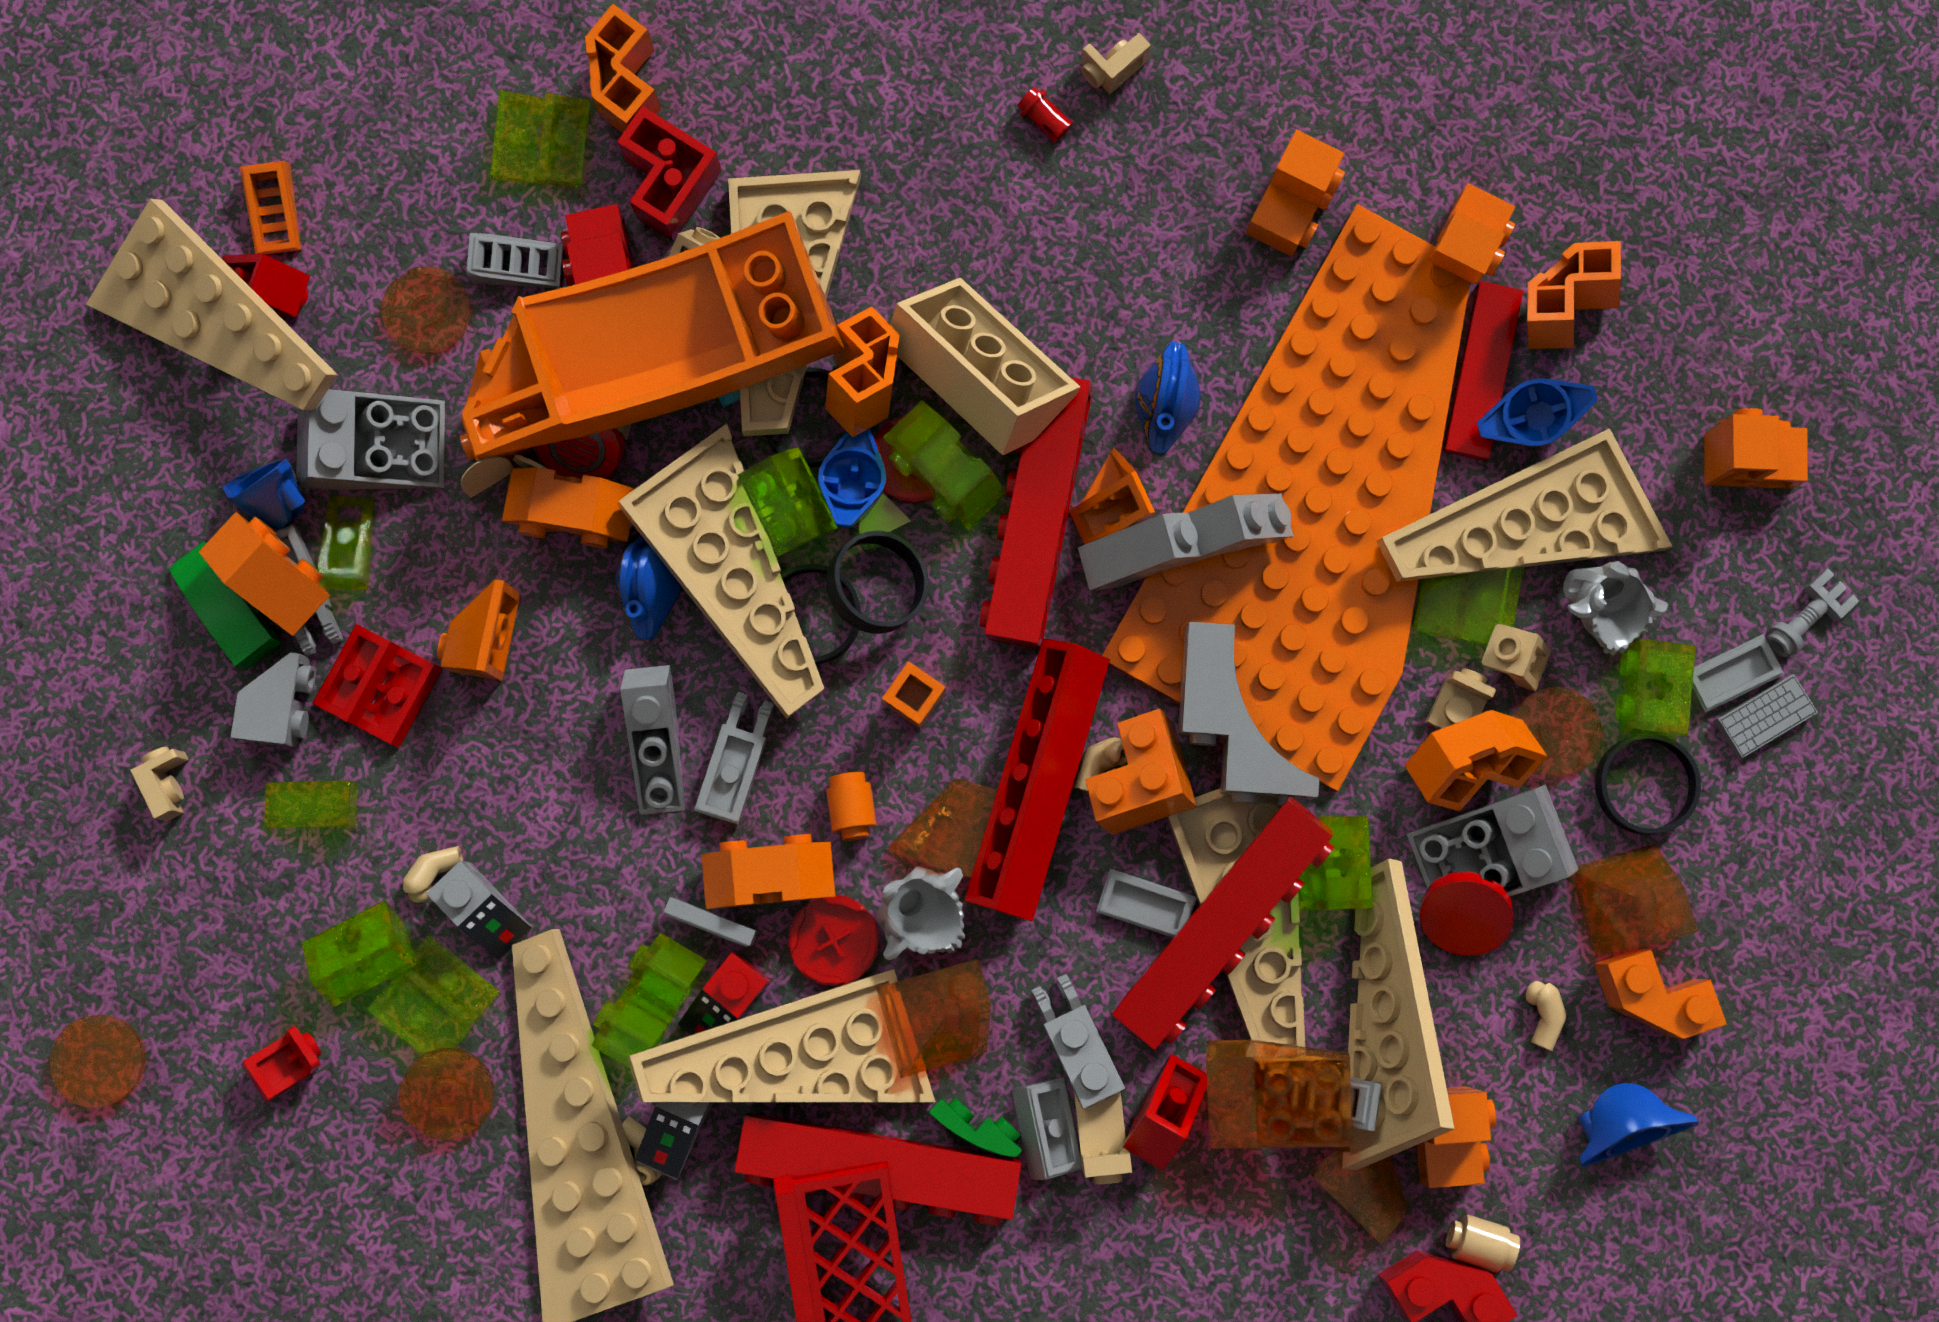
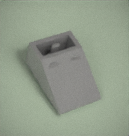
(371, 442)
(1505, 841)

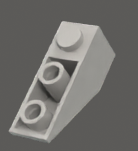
(653, 738)

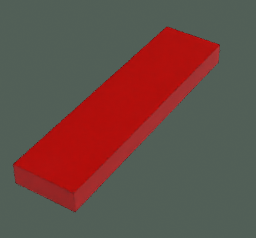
(1482, 367)

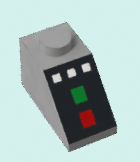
(479, 909)
(671, 1136)

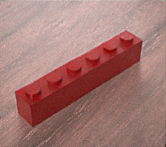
(1035, 528)
(1037, 779)
(1223, 923)
(917, 1171)

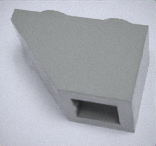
(267, 705)

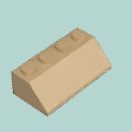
(981, 364)

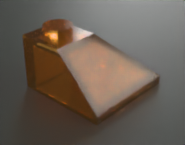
(1632, 901)
(937, 1017)

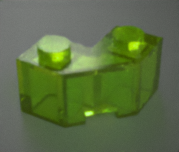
(932, 451)
(657, 989)

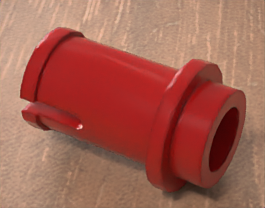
(1044, 114)

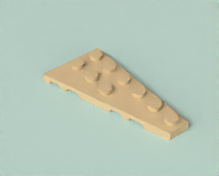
(821, 211)
(192, 300)
(1551, 513)
(723, 559)
(1269, 975)
(1394, 1028)
(798, 1052)

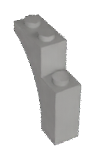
(1185, 538)
(1214, 710)

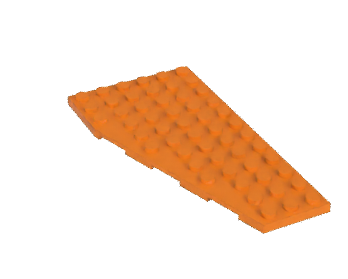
(1353, 442)

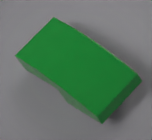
(988, 1134)

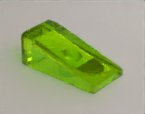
(347, 545)
(311, 804)

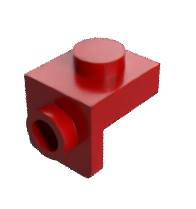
(283, 1063)

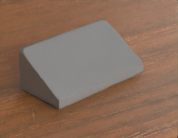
(1047, 1129)

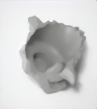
(1612, 604)
(922, 913)

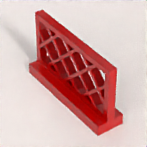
(802, 1258)

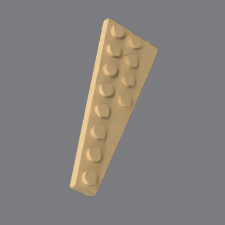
(587, 1196)

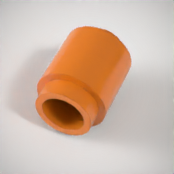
(851, 805)

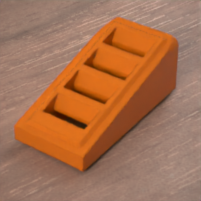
(267, 171)

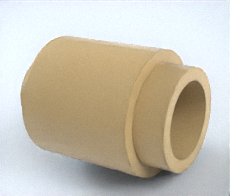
(1483, 1243)

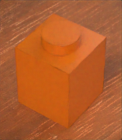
(914, 695)

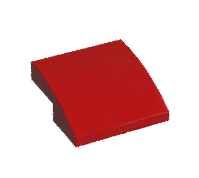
(361, 674)

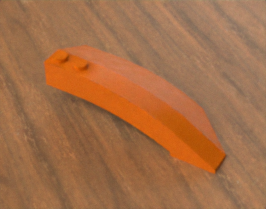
(653, 340)

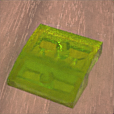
(559, 143)
(1468, 604)
(447, 985)

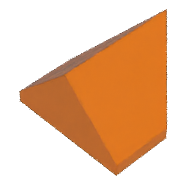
(1112, 501)

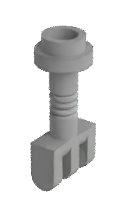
(1787, 638)

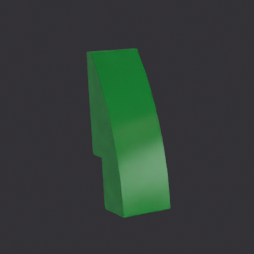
(225, 614)

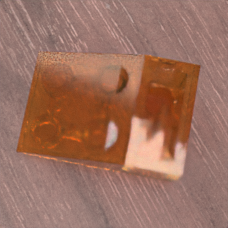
(1277, 1095)

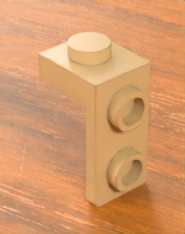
(1102, 1141)

